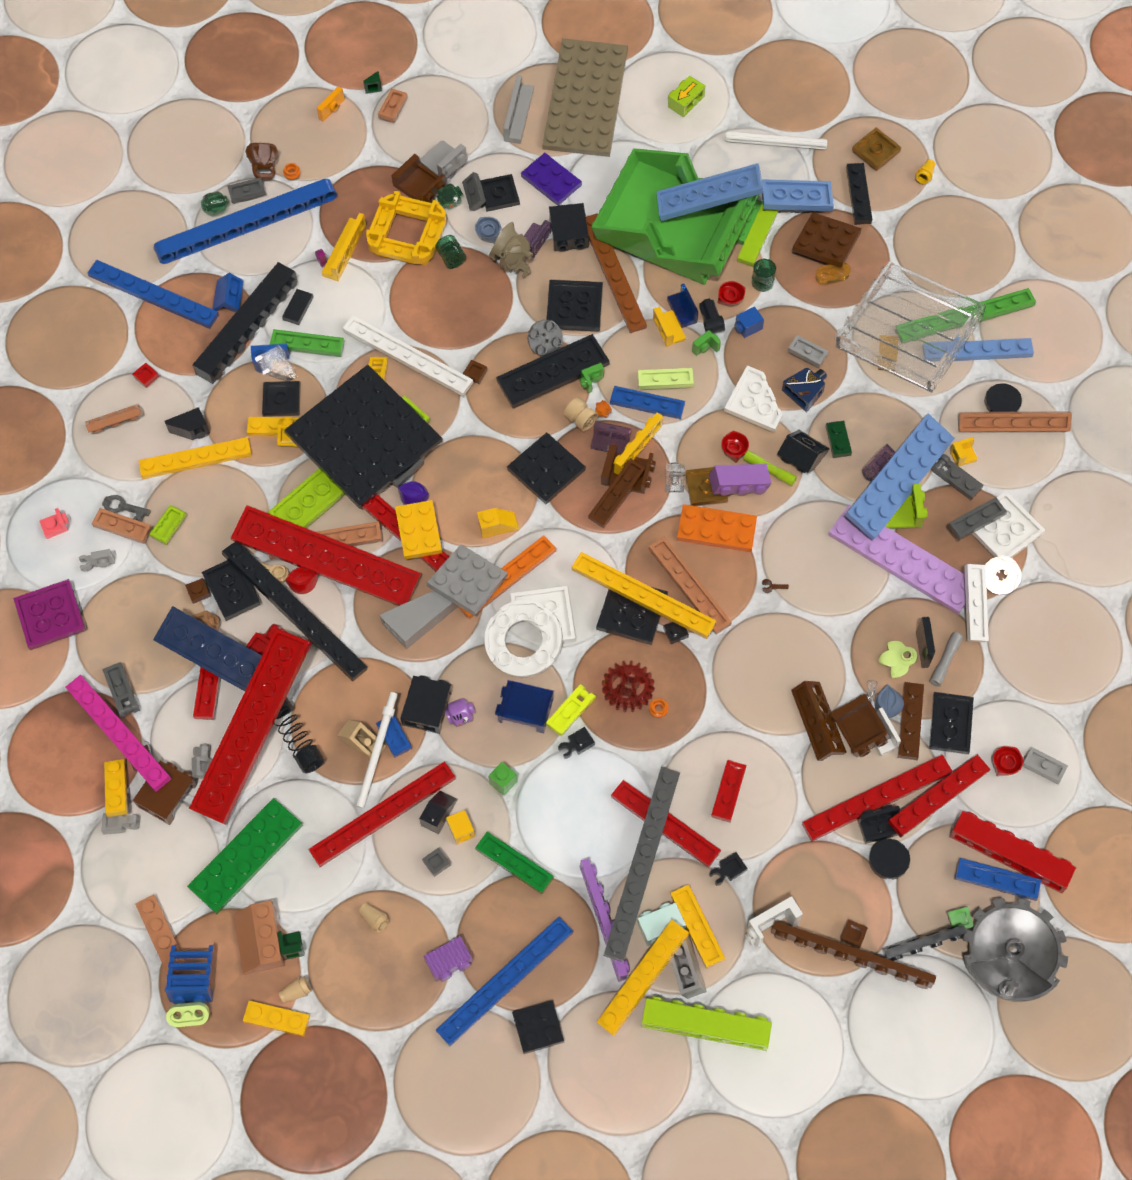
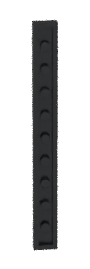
(294, 611)

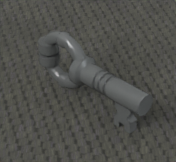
(140, 511)

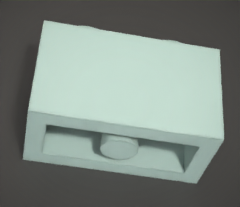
(653, 923)

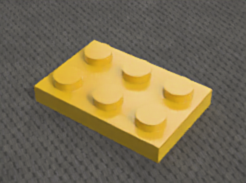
(418, 529)

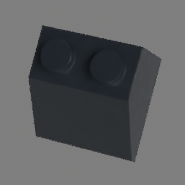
(802, 451)

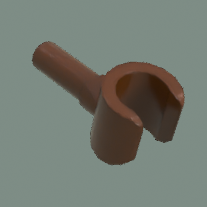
(772, 586)

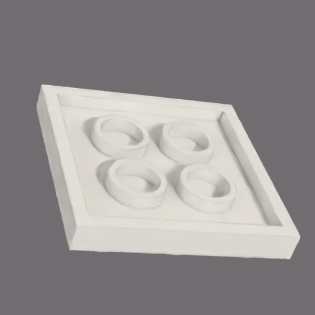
(1011, 532)

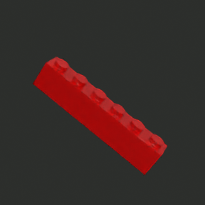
(1012, 851)

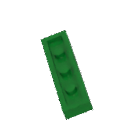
(514, 862)

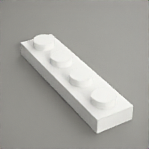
(976, 603)

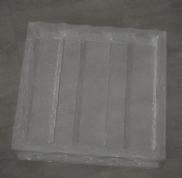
(910, 326)

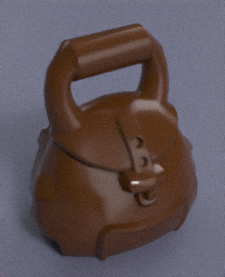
(262, 157)

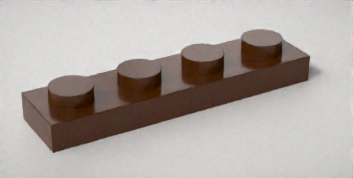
(617, 493)
(911, 721)

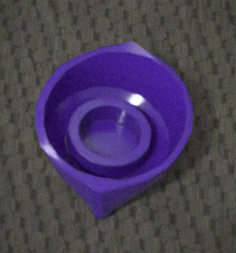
(413, 492)

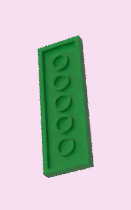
(245, 856)

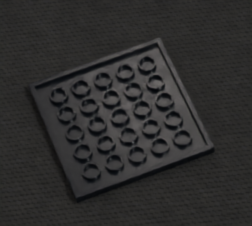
(363, 436)

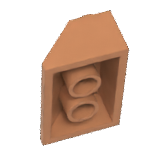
(258, 938)

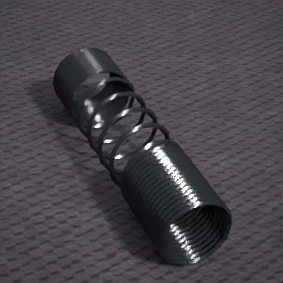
(309, 756)

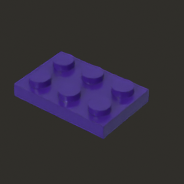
(551, 179)

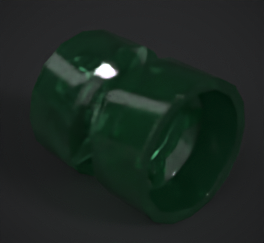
(450, 251)
(763, 275)

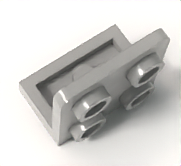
(444, 158)

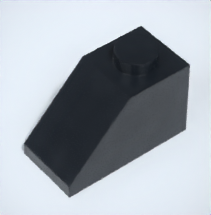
(188, 425)
(436, 811)

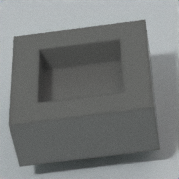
(436, 862)

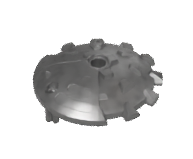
(1038, 947)

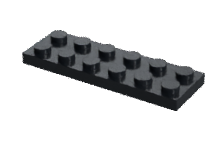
(551, 371)

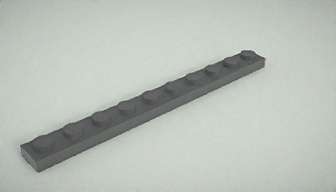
(641, 865)

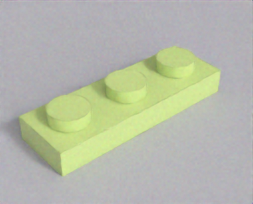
(665, 378)

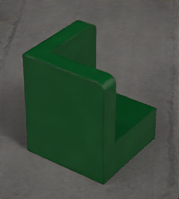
(290, 945)

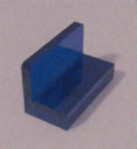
(683, 307)

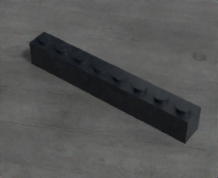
(245, 323)

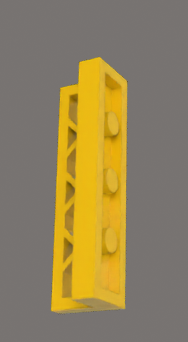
(344, 248)

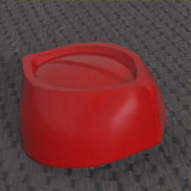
(731, 293)
(735, 445)
(302, 580)
(1007, 761)

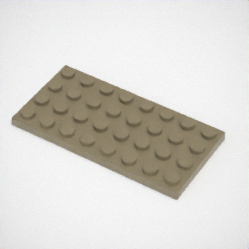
(585, 97)

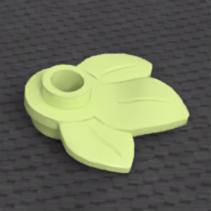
(895, 658)

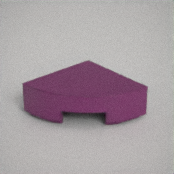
(321, 257)

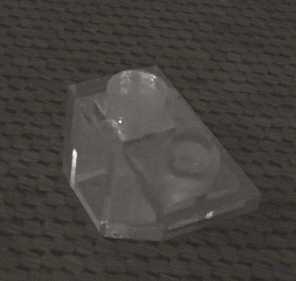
(276, 364)

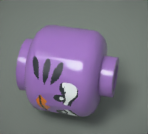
(460, 712)

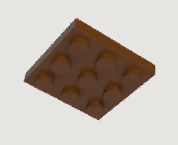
(826, 239)

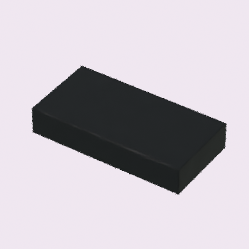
(297, 306)

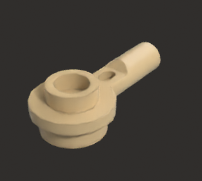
(278, 571)

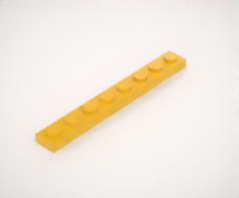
(644, 595)

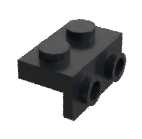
(875, 824)

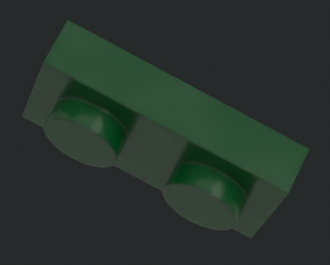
(838, 439)

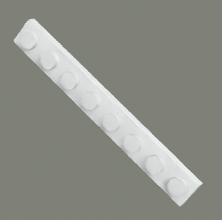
(408, 355)

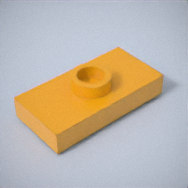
(330, 104)

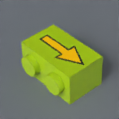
(686, 96)

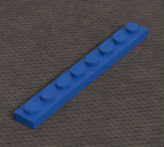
(153, 294)

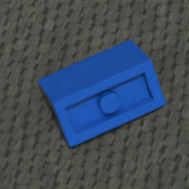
(228, 292)

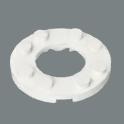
(506, 617)

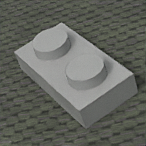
(808, 351)
(1044, 765)

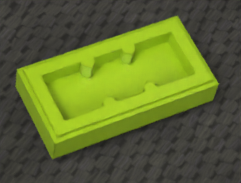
(168, 524)

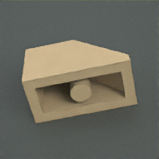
(359, 738)

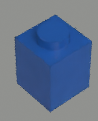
(749, 322)

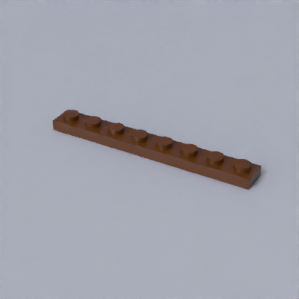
(861, 958)

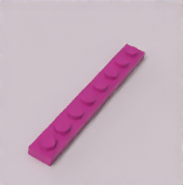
(118, 733)

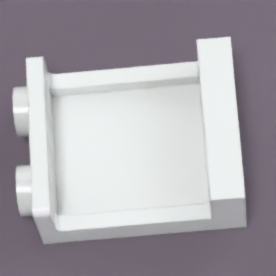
(785, 910)

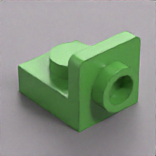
(705, 341)
(591, 374)

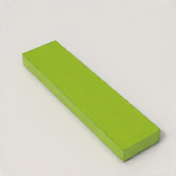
(757, 236)

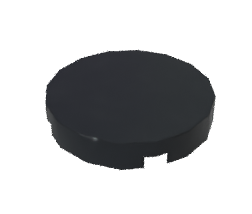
(1003, 398)
(889, 859)

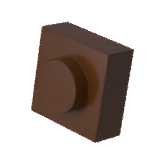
(475, 371)
(197, 590)
(854, 933)

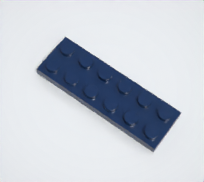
(208, 648)

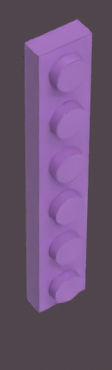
(601, 911)

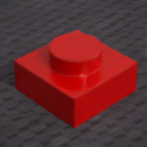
(145, 375)

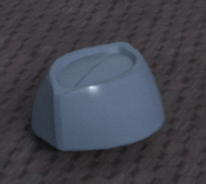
(488, 229)
(890, 701)

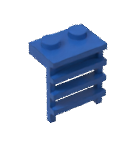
(189, 986)

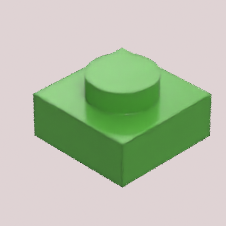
(960, 916)

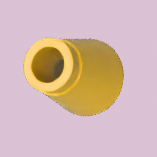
(925, 172)

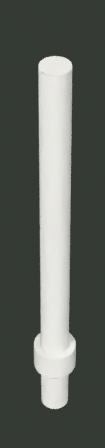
(388, 713)

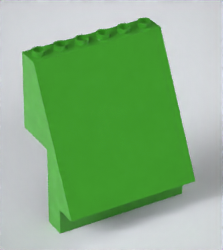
(687, 244)

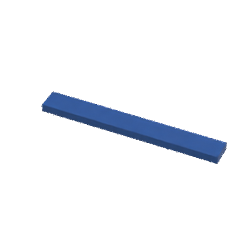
(504, 981)

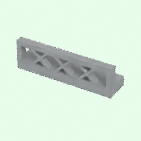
(517, 111)

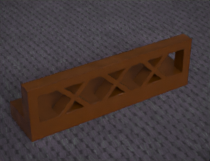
(816, 720)

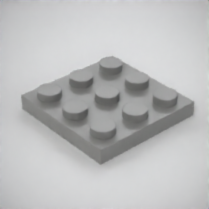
(467, 579)

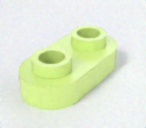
(188, 1014)

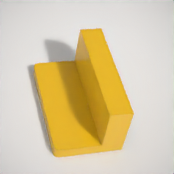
(668, 326)

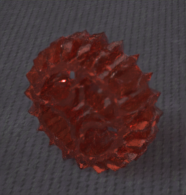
(640, 677)

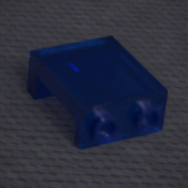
(525, 705)

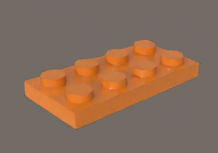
(717, 528)

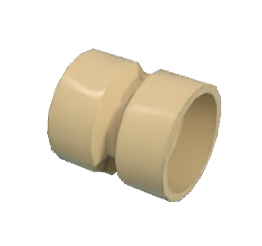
(580, 414)

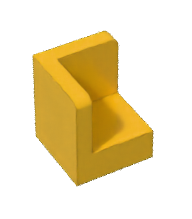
(963, 452)
(460, 827)

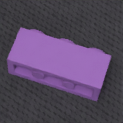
(740, 479)

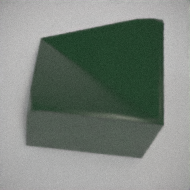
(372, 83)

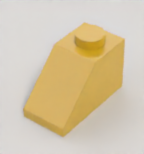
(496, 522)

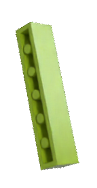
(707, 1024)

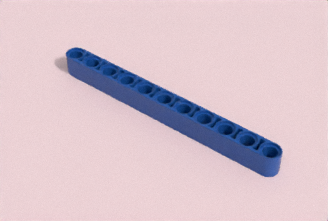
(244, 221)

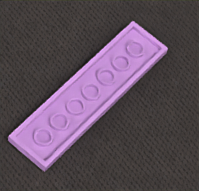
(905, 562)

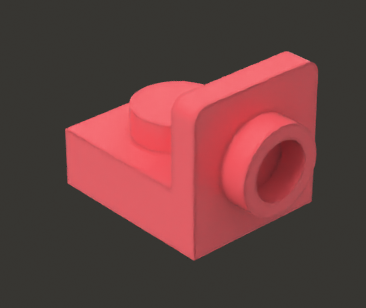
(54, 524)

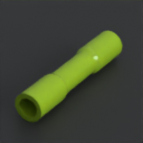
(781, 474)

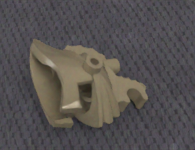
(512, 250)

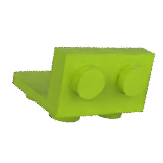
(911, 512)

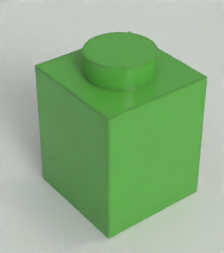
(502, 778)

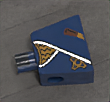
(805, 387)

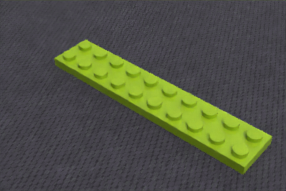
(315, 494)

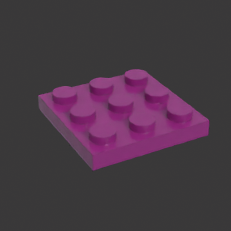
(49, 614)

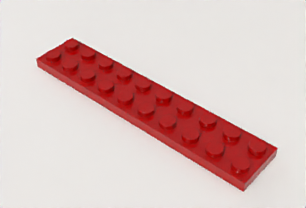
(325, 556)
(250, 726)

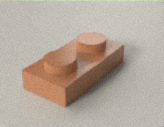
(392, 105)

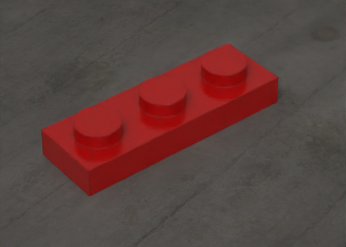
(206, 695)
(728, 791)

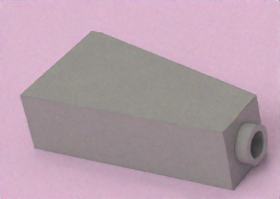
(416, 617)

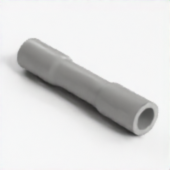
(951, 648)

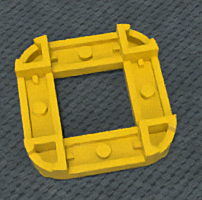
(397, 204)

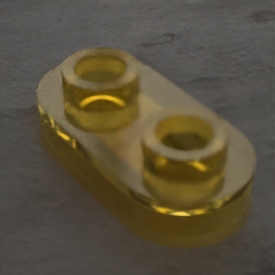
(832, 274)

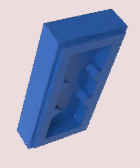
(396, 738)

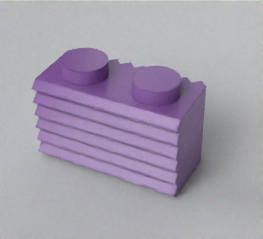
(448, 959)

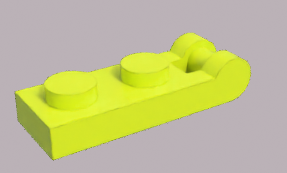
(570, 710)

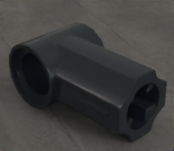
(711, 317)

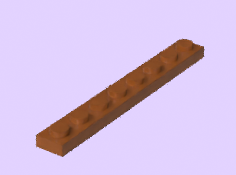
(616, 280)

